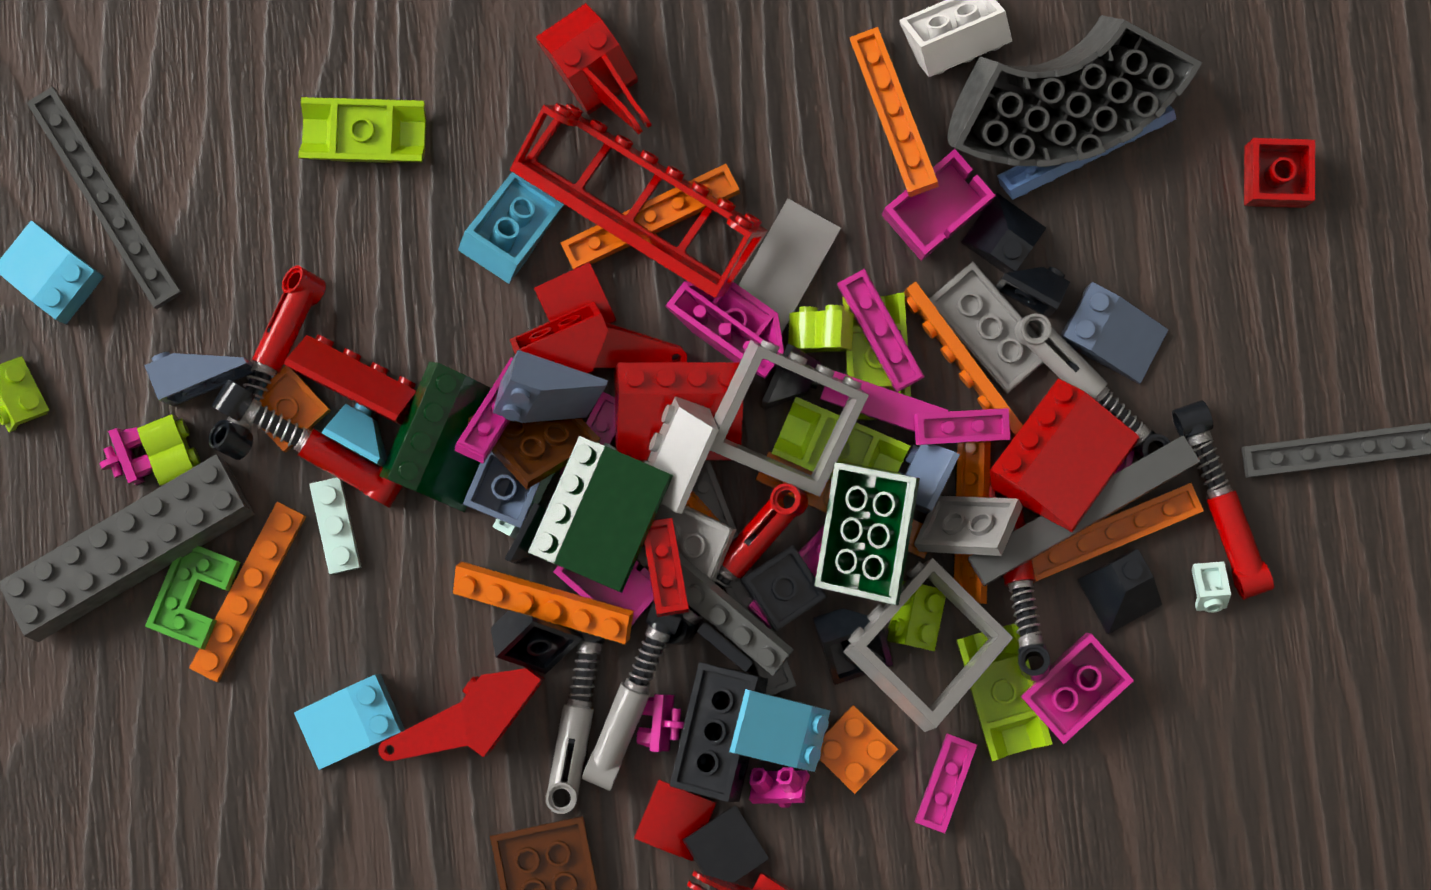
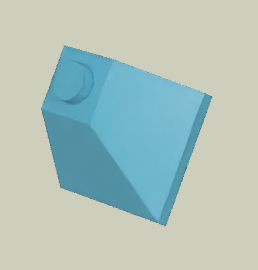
(357, 432)

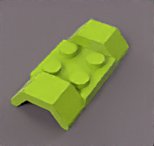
(363, 130)
(862, 361)
(810, 428)
(1003, 715)

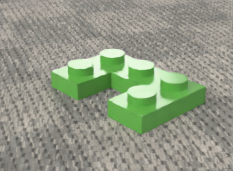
(171, 609)

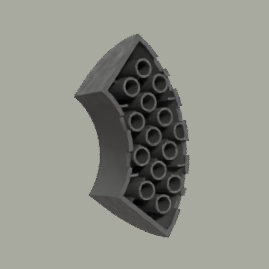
(1073, 103)

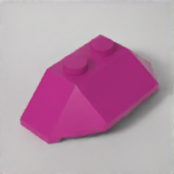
(728, 321)

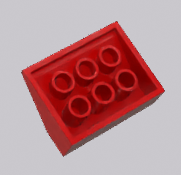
(646, 390)
(1063, 456)

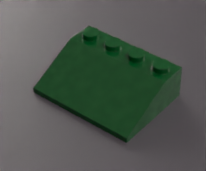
(424, 448)
(600, 514)
(867, 532)

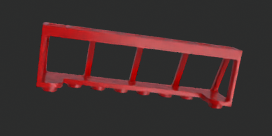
(623, 225)

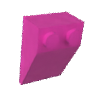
(1077, 687)

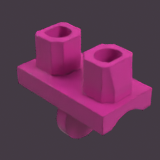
(133, 467)
(665, 723)
(778, 786)

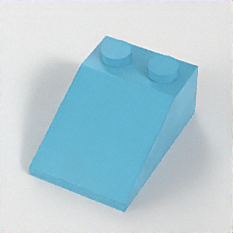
(509, 227)
(48, 273)
(349, 721)
(780, 730)

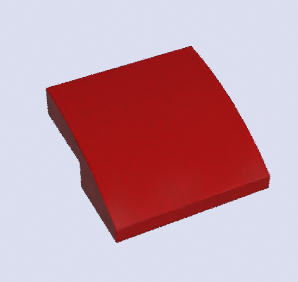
(573, 292)
(672, 817)

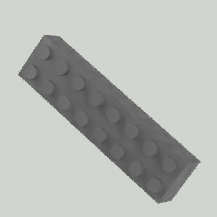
(125, 548)

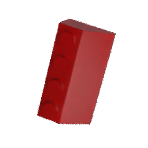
(352, 378)

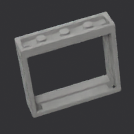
(736, 392)
(924, 716)

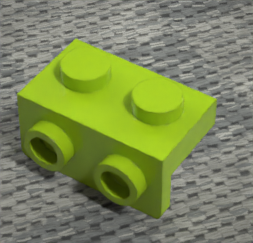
(19, 395)
(918, 619)

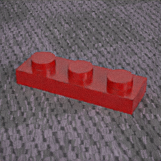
(665, 569)

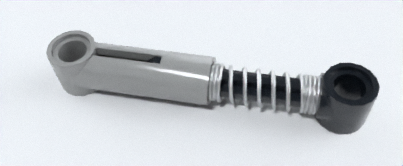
(1076, 371)
(629, 703)
(575, 725)

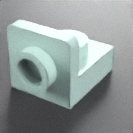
(1211, 586)

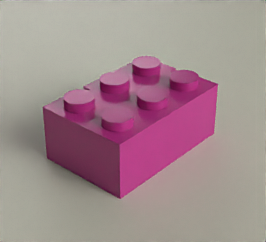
(942, 211)
(635, 597)

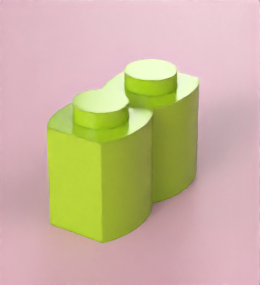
(821, 330)
(168, 448)

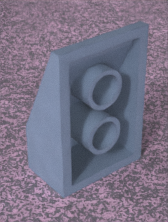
(1113, 332)
(186, 376)
(545, 391)

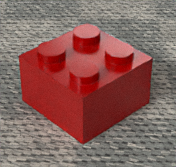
(1279, 172)

